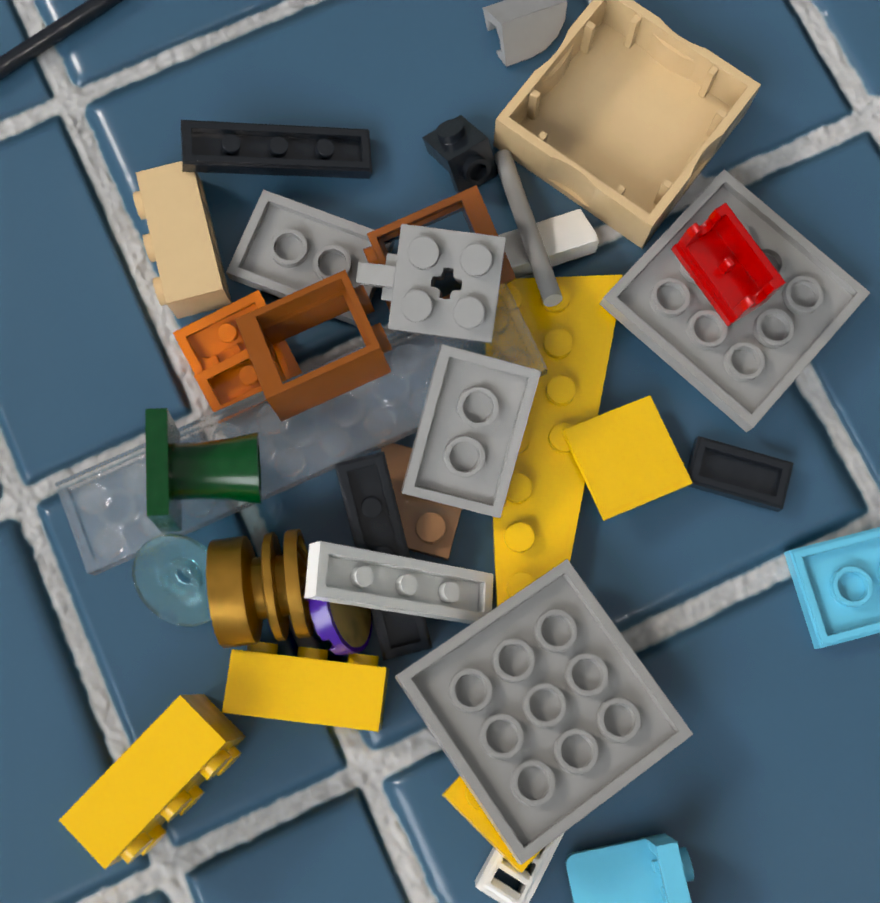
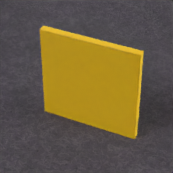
(626, 457)

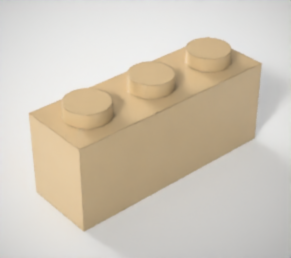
(181, 240)

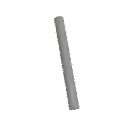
(528, 229)

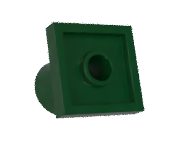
(195, 470)

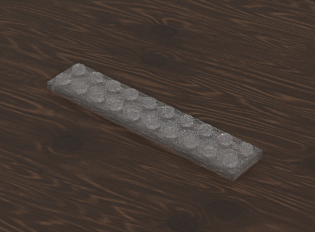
(109, 498)

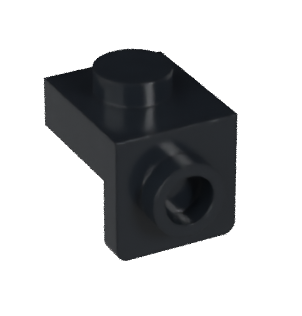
(462, 152)

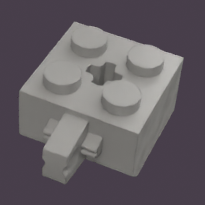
(427, 256)

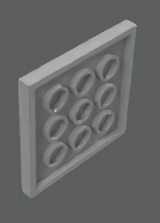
(760, 355)
(543, 710)

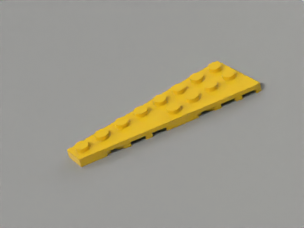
(546, 482)

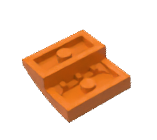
(221, 358)

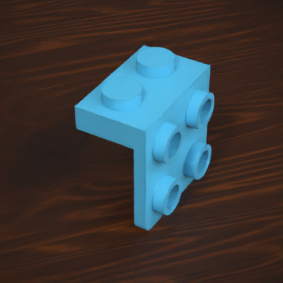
(631, 872)

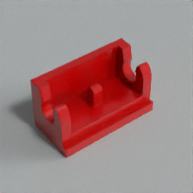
(727, 265)

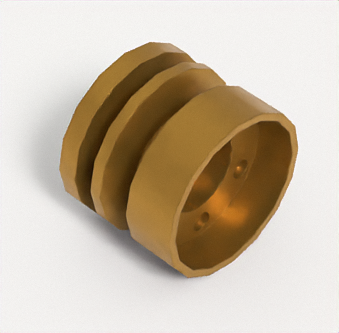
(251, 589)

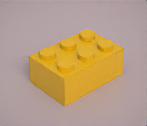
(154, 781)

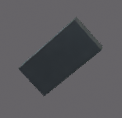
(739, 473)

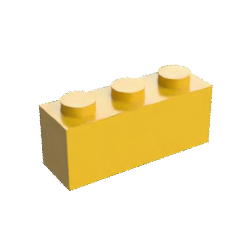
(306, 687)

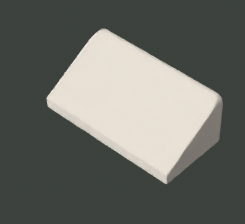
(563, 237)

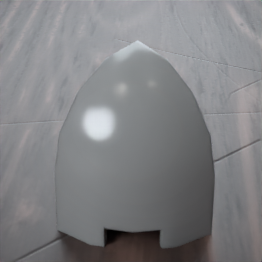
(525, 26)

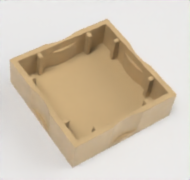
(624, 116)

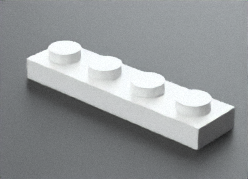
(396, 583)

